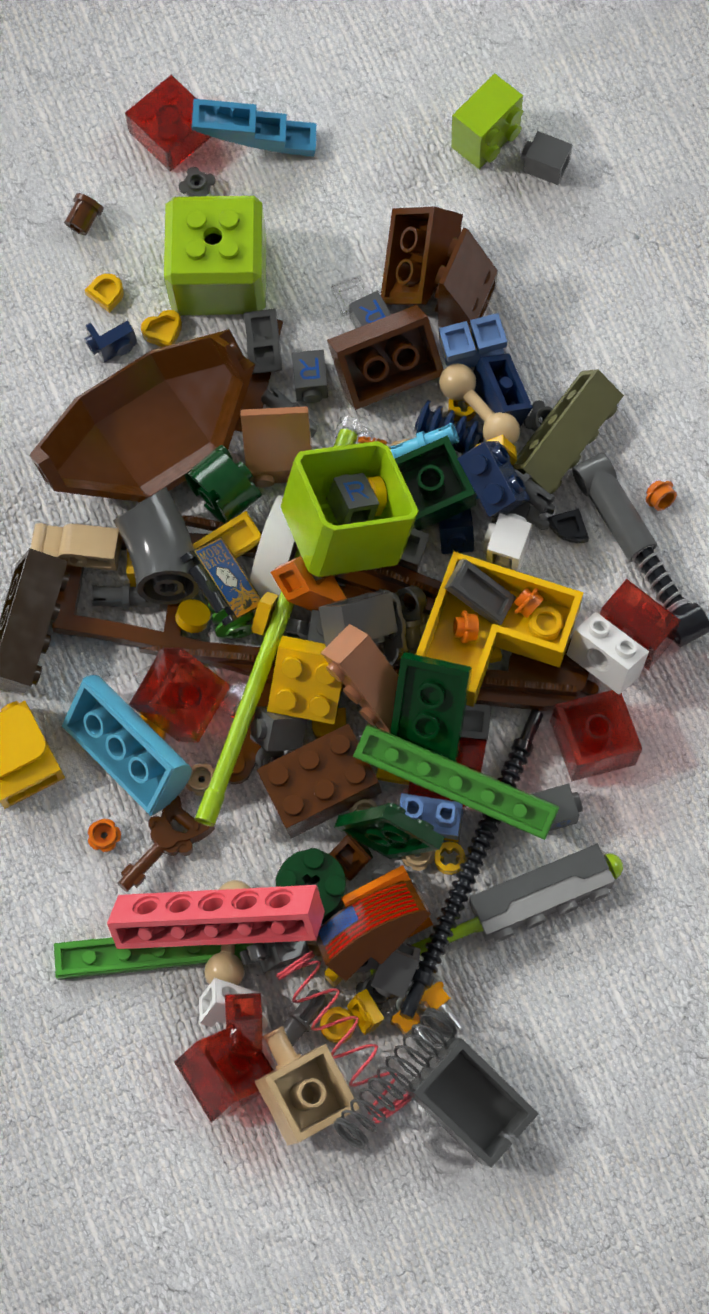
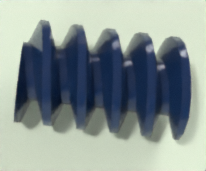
(429, 421)

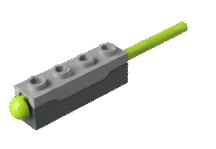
(538, 894)

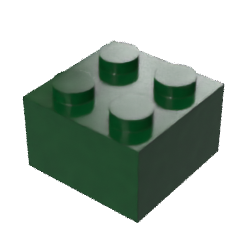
(436, 482)

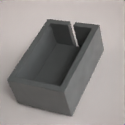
(471, 1101)

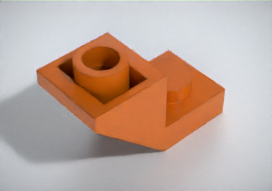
(302, 589)

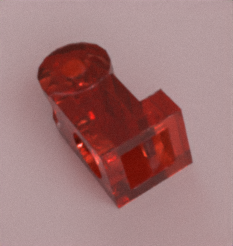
(245, 1024)

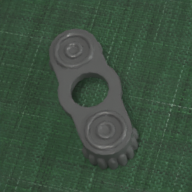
(397, 646)

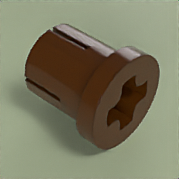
(83, 213)

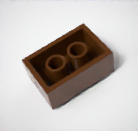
(386, 357)
(318, 781)

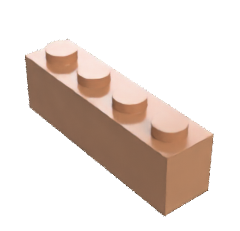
(365, 673)

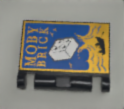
(222, 580)

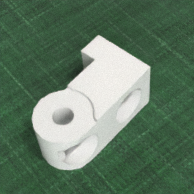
(213, 1002)

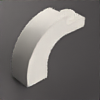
(274, 549)

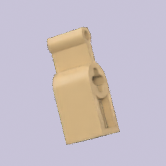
(80, 544)

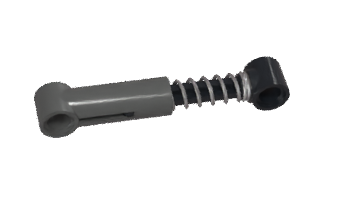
(599, 481)

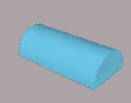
(125, 745)

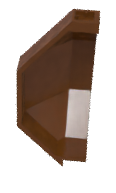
(148, 421)

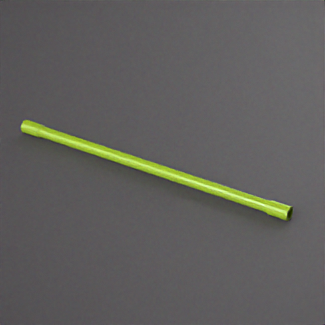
(215, 794)

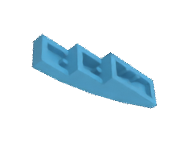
(253, 128)

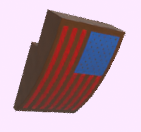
(371, 927)

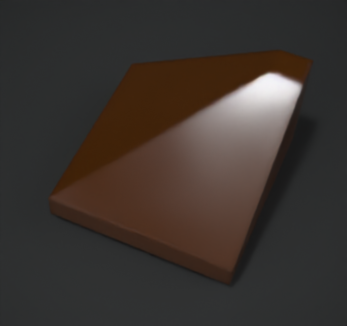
(351, 856)

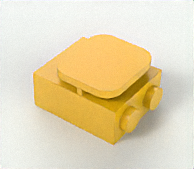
(25, 756)

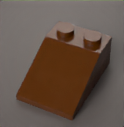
(416, 251)

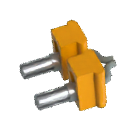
(432, 998)

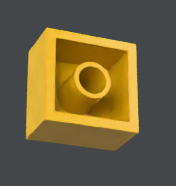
(302, 683)

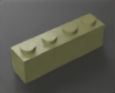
(568, 429)

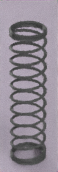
(437, 1030)

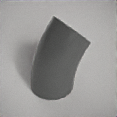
(155, 542)

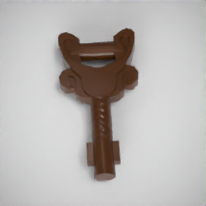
(165, 841)

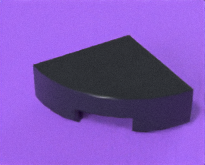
(569, 526)

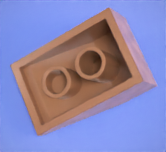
(273, 441)

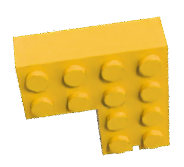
(512, 635)

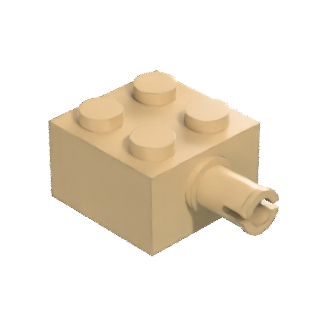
(304, 1089)

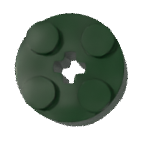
(223, 484)
(319, 868)

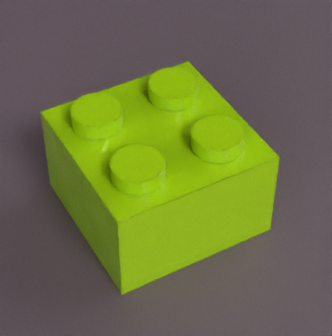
(487, 121)

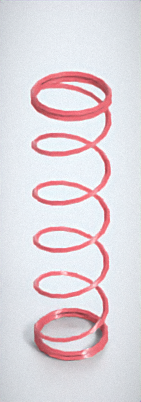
(300, 963)

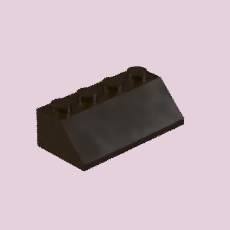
(27, 616)

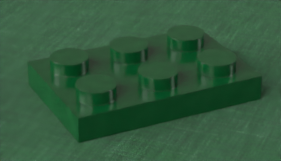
(431, 703)
(390, 831)

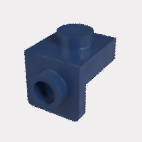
(112, 343)
(457, 533)

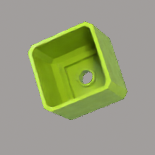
(221, 276)
(354, 546)

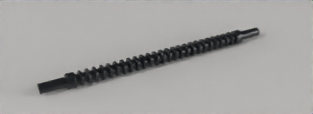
(423, 978)

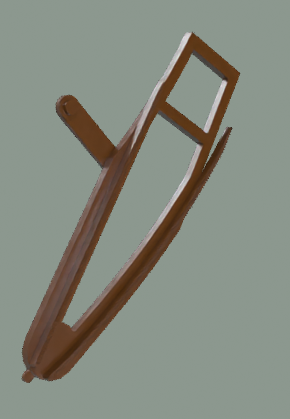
(525, 685)

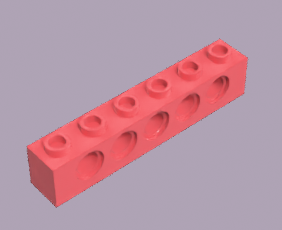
(216, 917)

